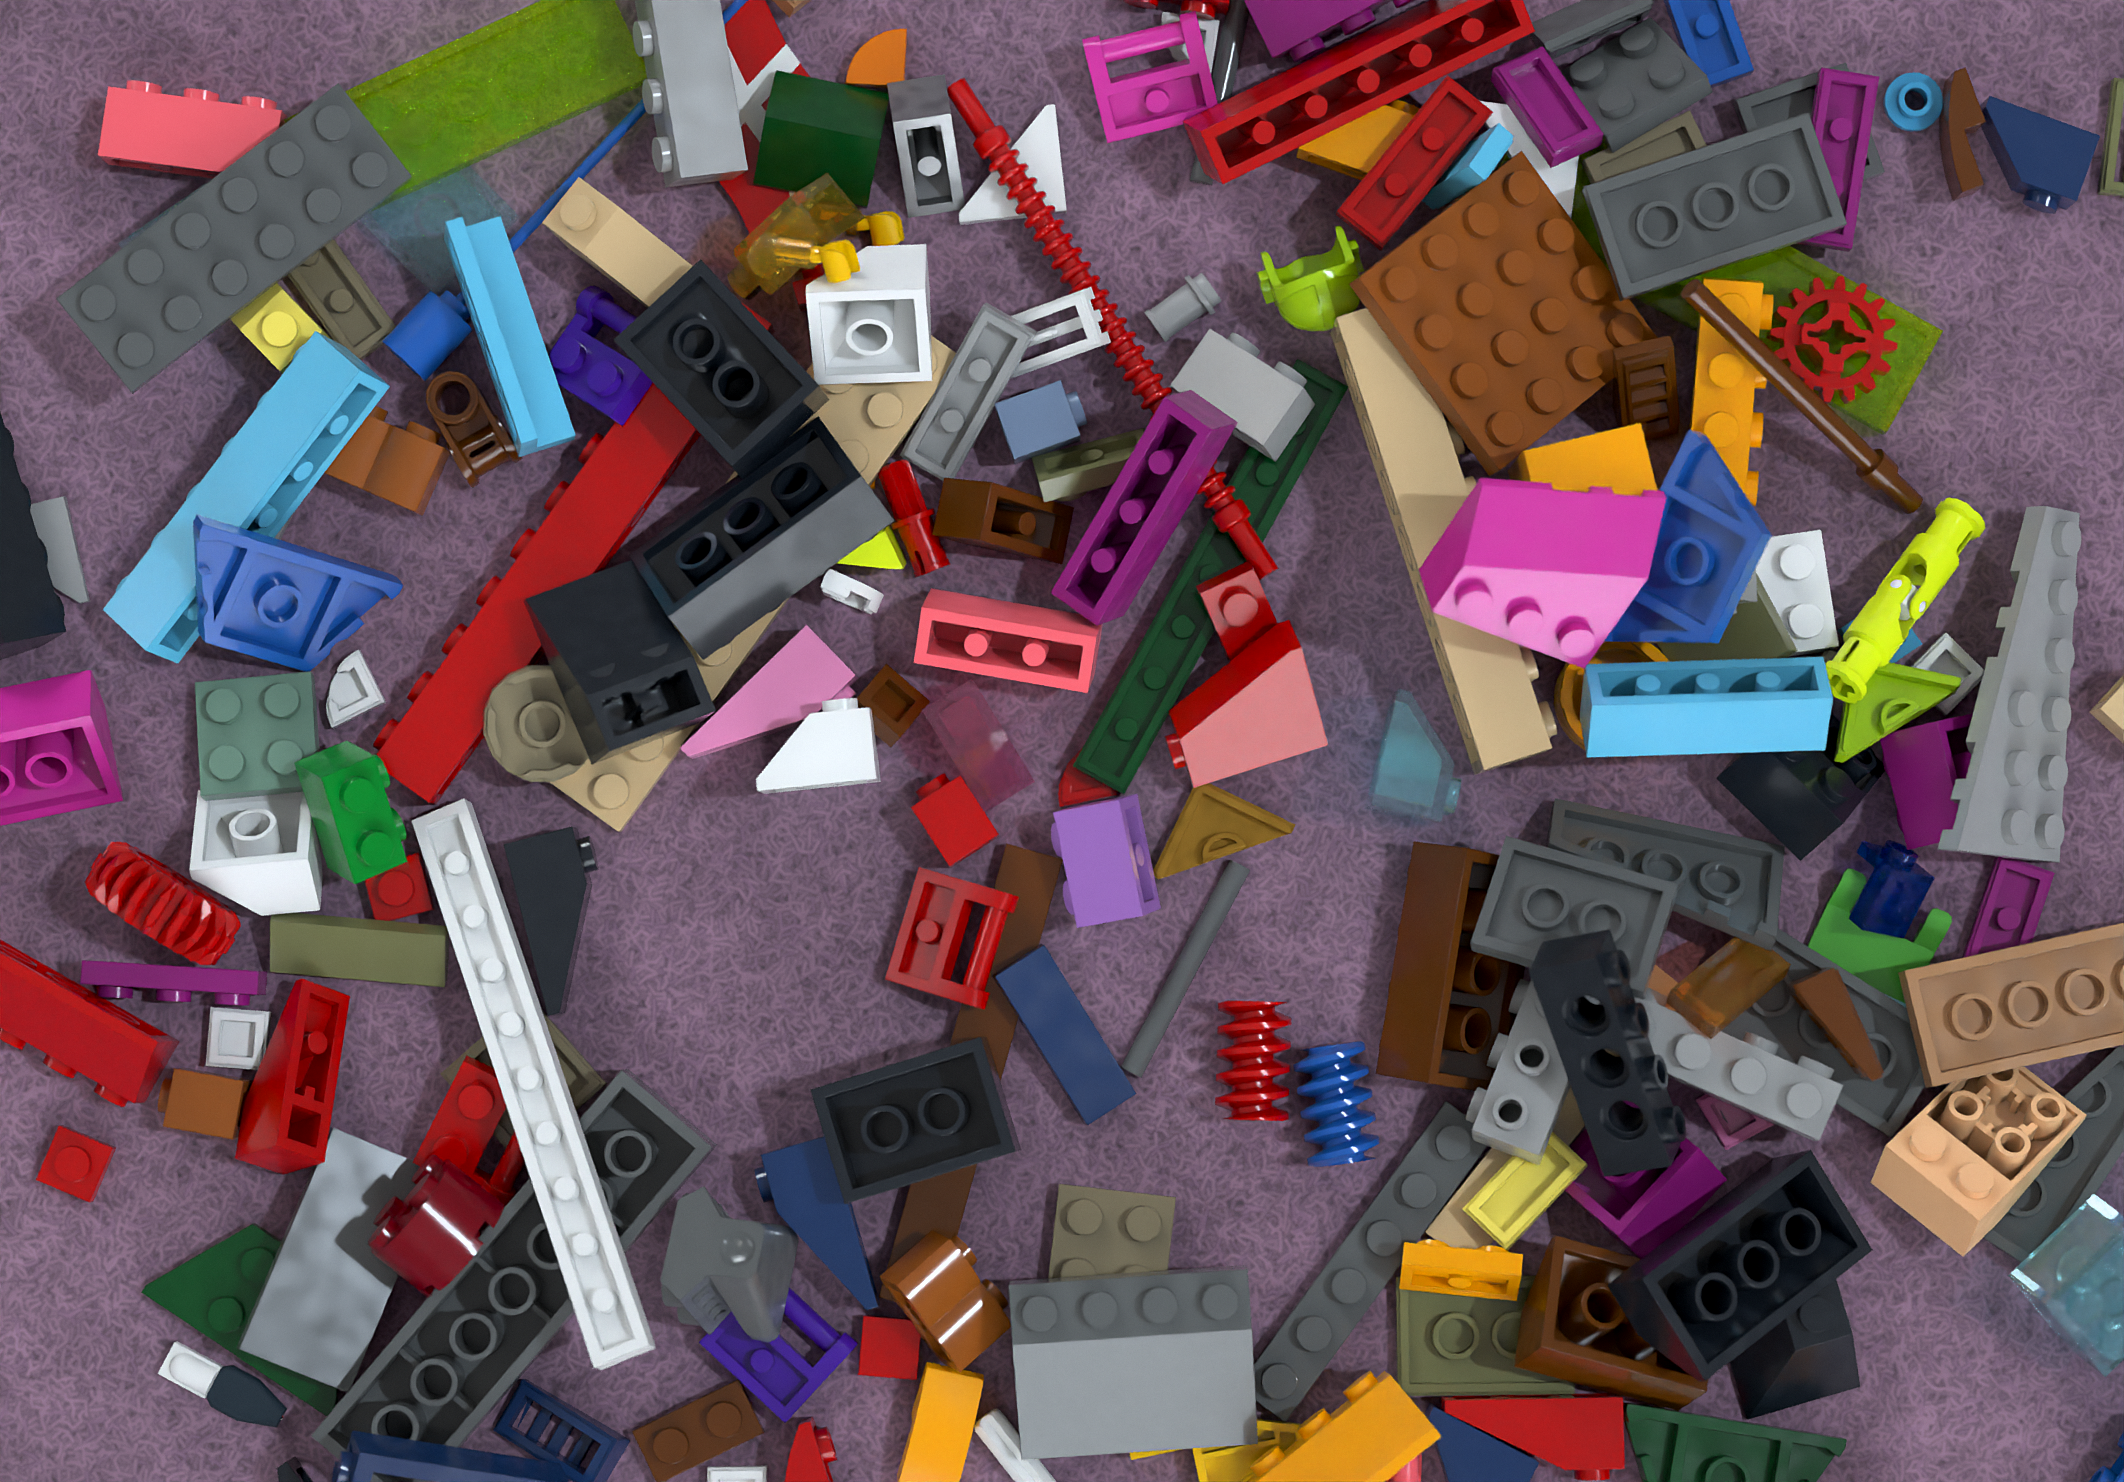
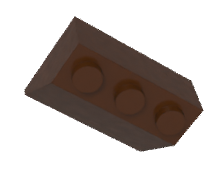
(1582, 1335)

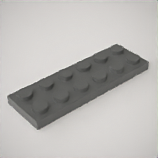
(234, 238)

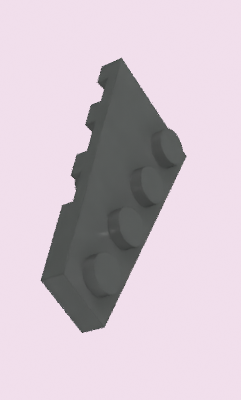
(1719, 876)
(2075, 1169)

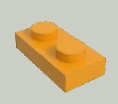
(1461, 1271)

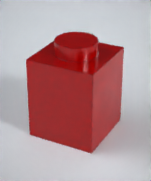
(953, 818)

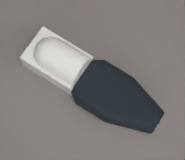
(224, 1387)

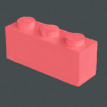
(181, 133)
(1007, 640)

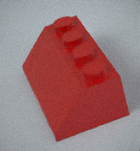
(79, 1029)

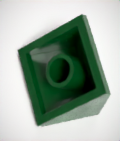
(820, 130)

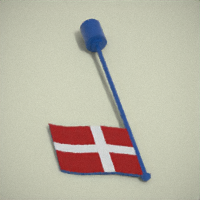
(755, 53)

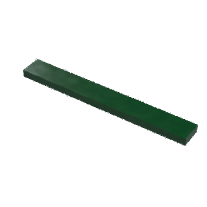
(1182, 622)

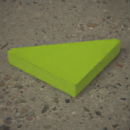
(1892, 700)

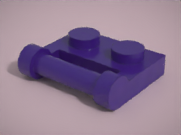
(592, 368)
(775, 1368)

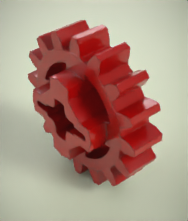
(1834, 315)

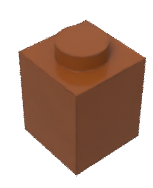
(203, 1102)

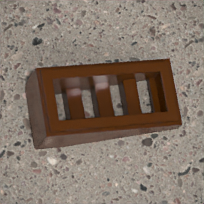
(1649, 393)
(1833, 1012)

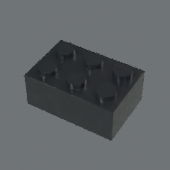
(915, 1119)

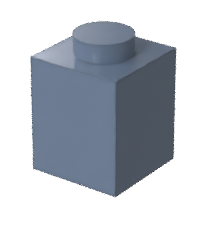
(1040, 421)

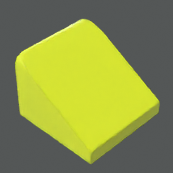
(879, 552)

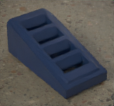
(603, 1462)

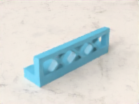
(508, 334)

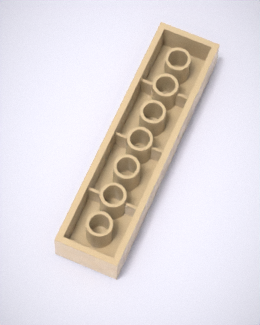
(1423, 491)

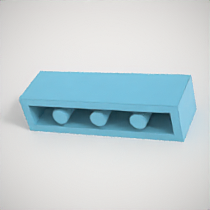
(1705, 707)

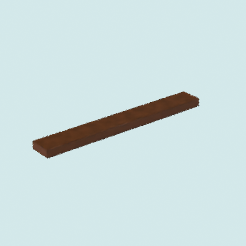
(941, 1200)

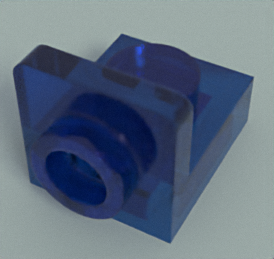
(1892, 890)

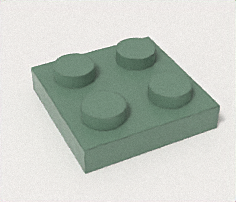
(254, 734)

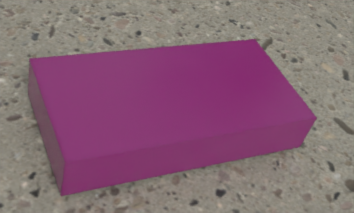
(1546, 107)

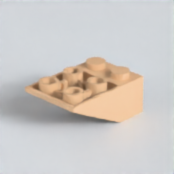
(1975, 1153)

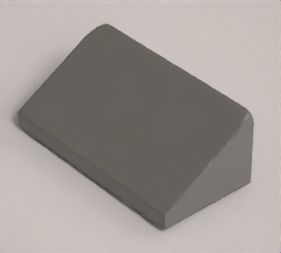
(1586, 23)

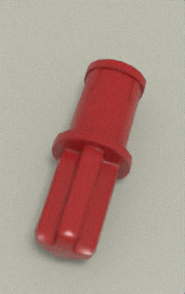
(912, 517)

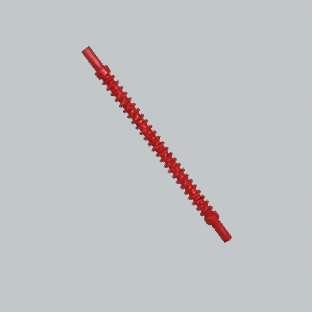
(993, 144)

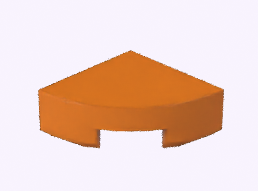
(879, 61)

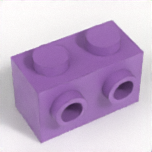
(1105, 861)

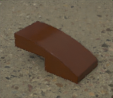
(1958, 118)

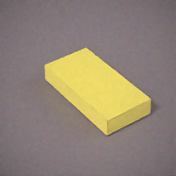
(1523, 1192)

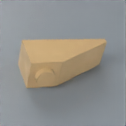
(615, 243)

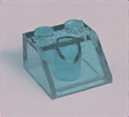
(1412, 767)

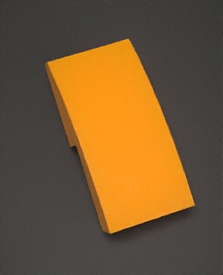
(941, 1425)

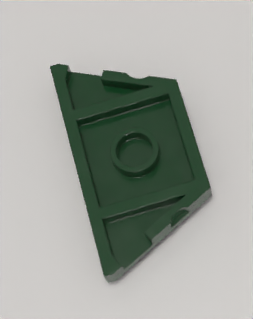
(218, 1295)
(1716, 1449)

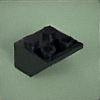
(1802, 792)

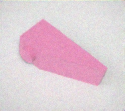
(777, 696)

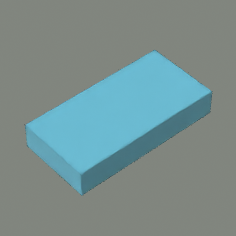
(1471, 166)

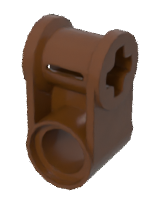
(471, 430)

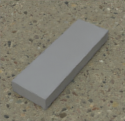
(968, 392)

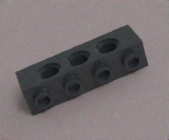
(1621, 1135)

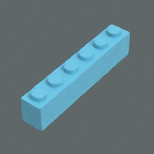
(250, 486)

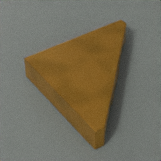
(1214, 827)

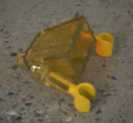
(807, 233)

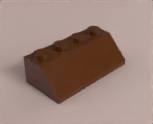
(1441, 994)

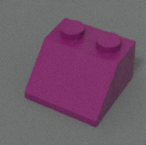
(1923, 773)
(1644, 1205)

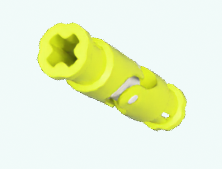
(1898, 603)

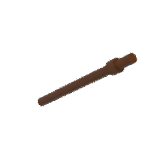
(1872, 464)

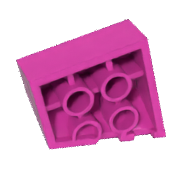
(1544, 563)

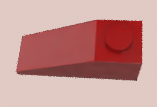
(295, 1085)
(1564, 1429)

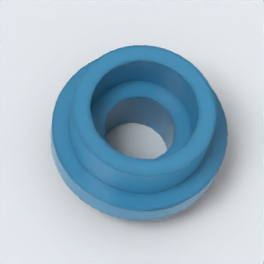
(1903, 116)

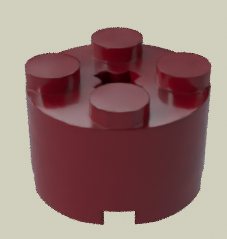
(435, 1226)

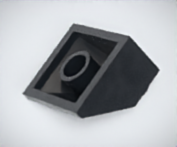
(1799, 1358)

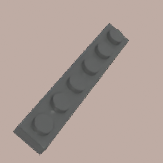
(1365, 1261)

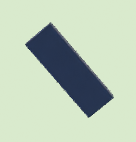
(1064, 1034)

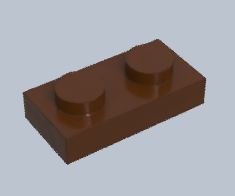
(698, 1431)

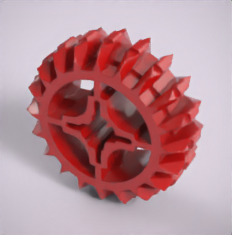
(162, 903)

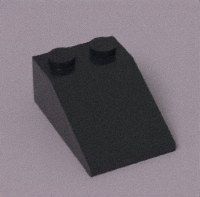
(722, 369)

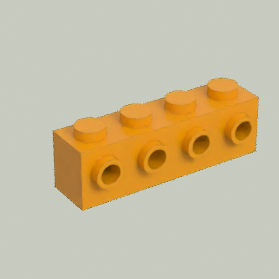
(1727, 381)

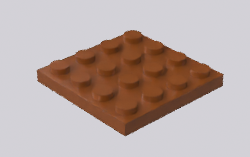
(1502, 312)

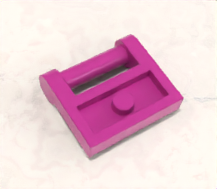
(1153, 96)

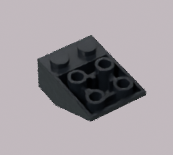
(618, 661)

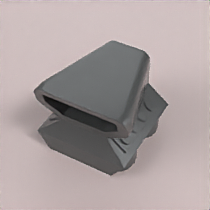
(727, 1267)

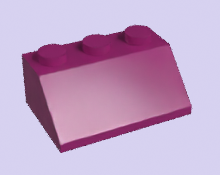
(55, 748)

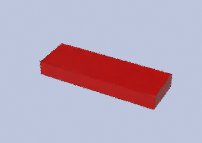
(1414, 163)

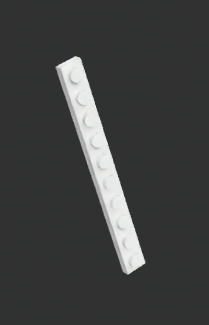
(533, 1086)

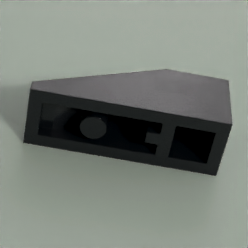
(553, 898)

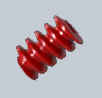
(1253, 1060)

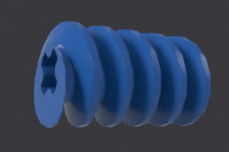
(1336, 1104)

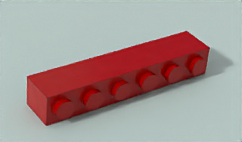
(1350, 82)

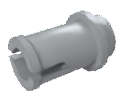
(1183, 306)

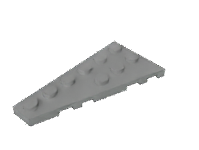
(2022, 707)

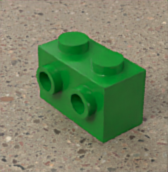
(352, 811)

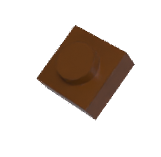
(893, 704)

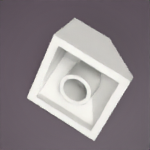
(875, 321)
(826, 751)
(259, 852)

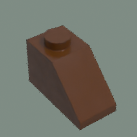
(1002, 520)

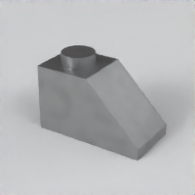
(926, 145)

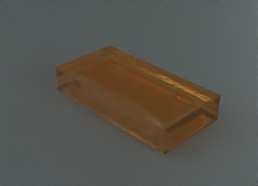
(1727, 985)

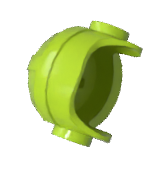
(1314, 286)

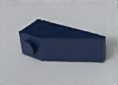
(812, 1204)

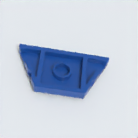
(1701, 553)
(278, 596)

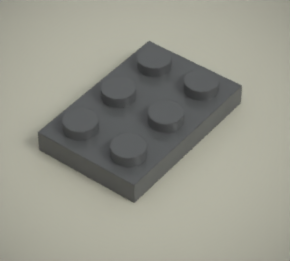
(1557, 895)

